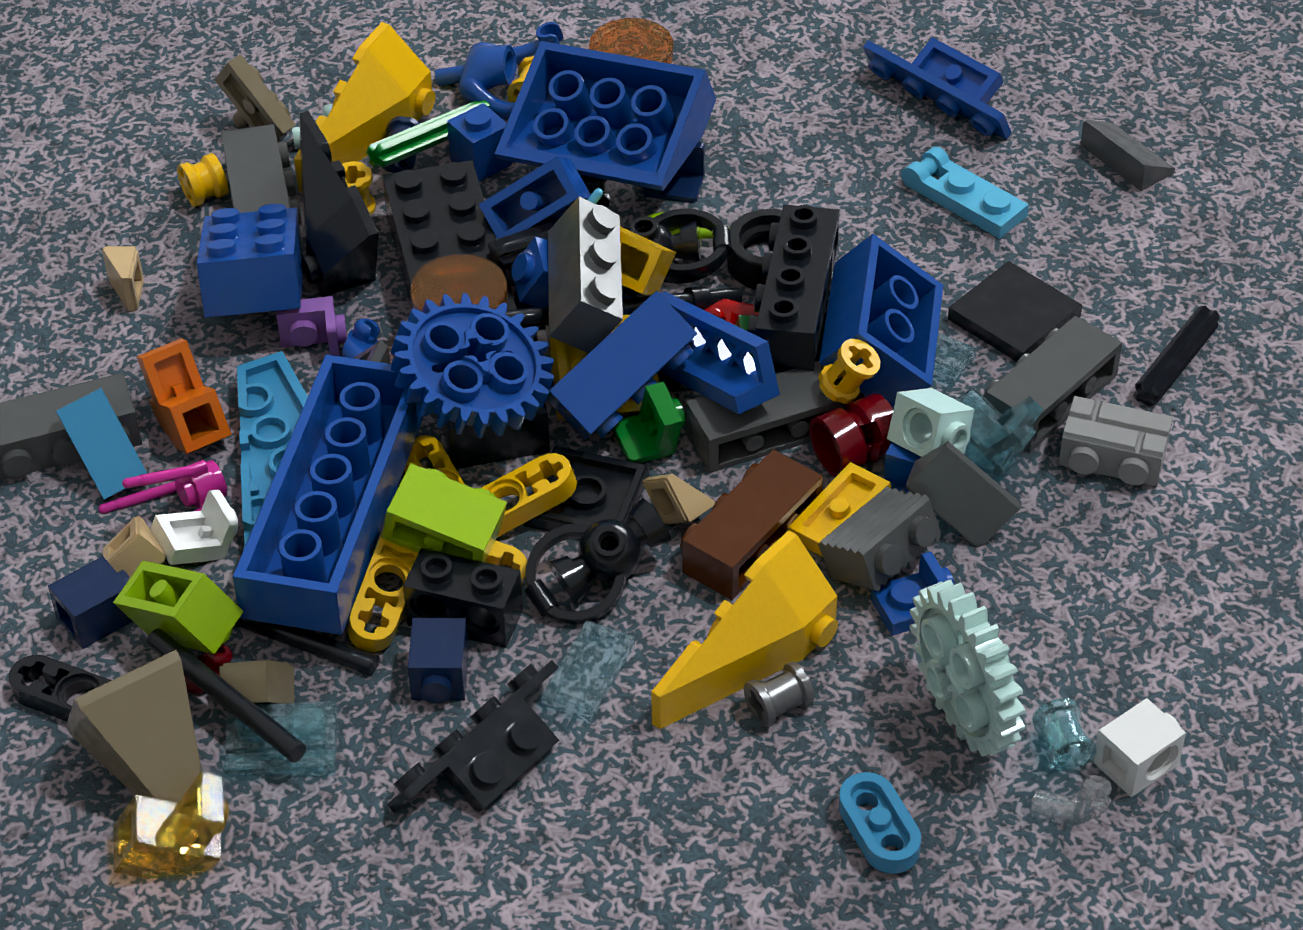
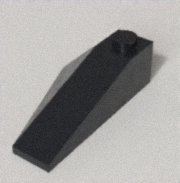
(336, 220)

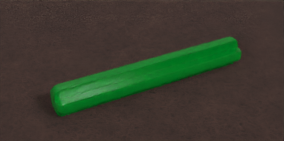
(414, 139)

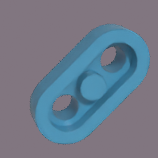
(882, 826)

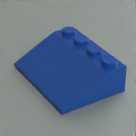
(608, 115)

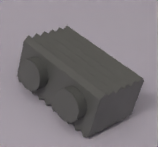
(880, 538)

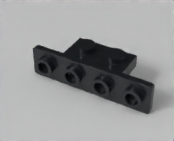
(493, 753)

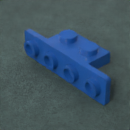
(949, 78)

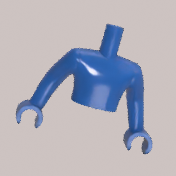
(494, 65)

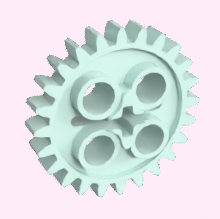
(967, 667)

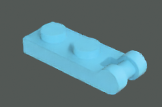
(964, 193)

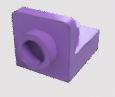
(312, 325)

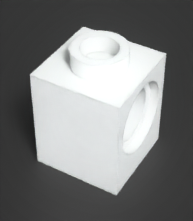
(1139, 747)

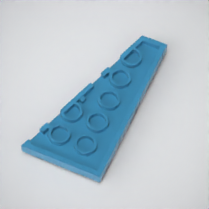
(268, 412)

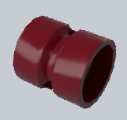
(852, 433)

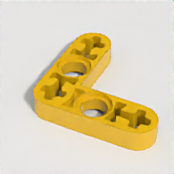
(531, 474)
(399, 560)

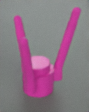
(190, 483)

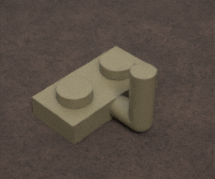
(252, 98)

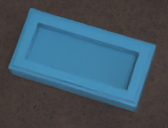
(101, 442)

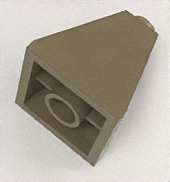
(142, 729)

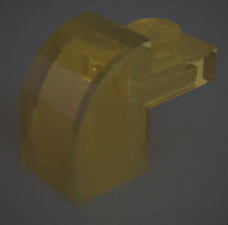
(172, 838)

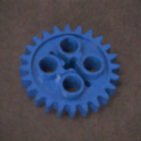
(471, 365)

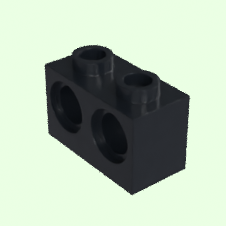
(465, 588)

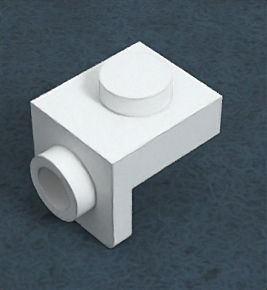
(197, 534)

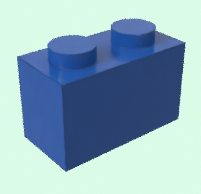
(535, 198)

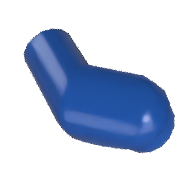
(360, 338)

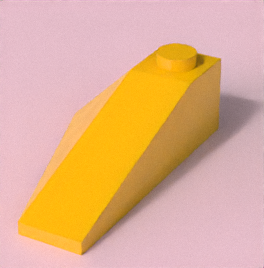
(383, 86)
(771, 623)

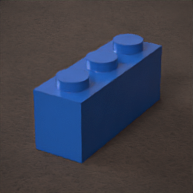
(622, 367)

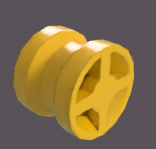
(203, 179)

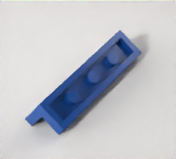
(722, 361)

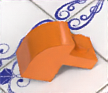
(180, 400)

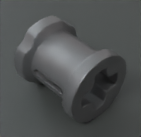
(779, 694)

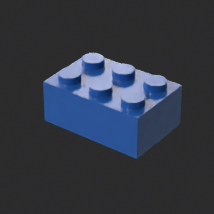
(250, 261)
(890, 307)

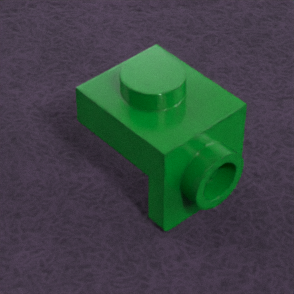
(655, 428)

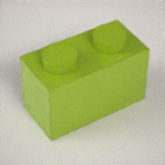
(443, 515)
(180, 604)

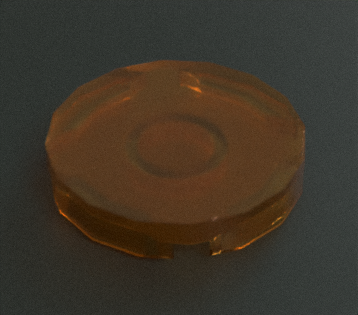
(634, 39)
(456, 276)

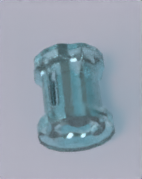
(1063, 734)

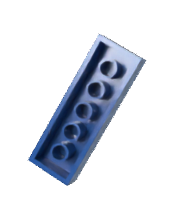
(328, 498)

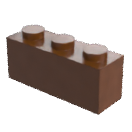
(747, 522)

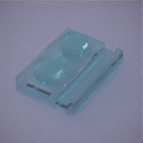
(310, 722)

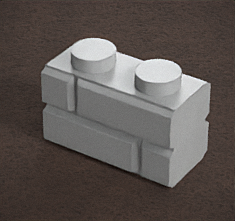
(1115, 441)

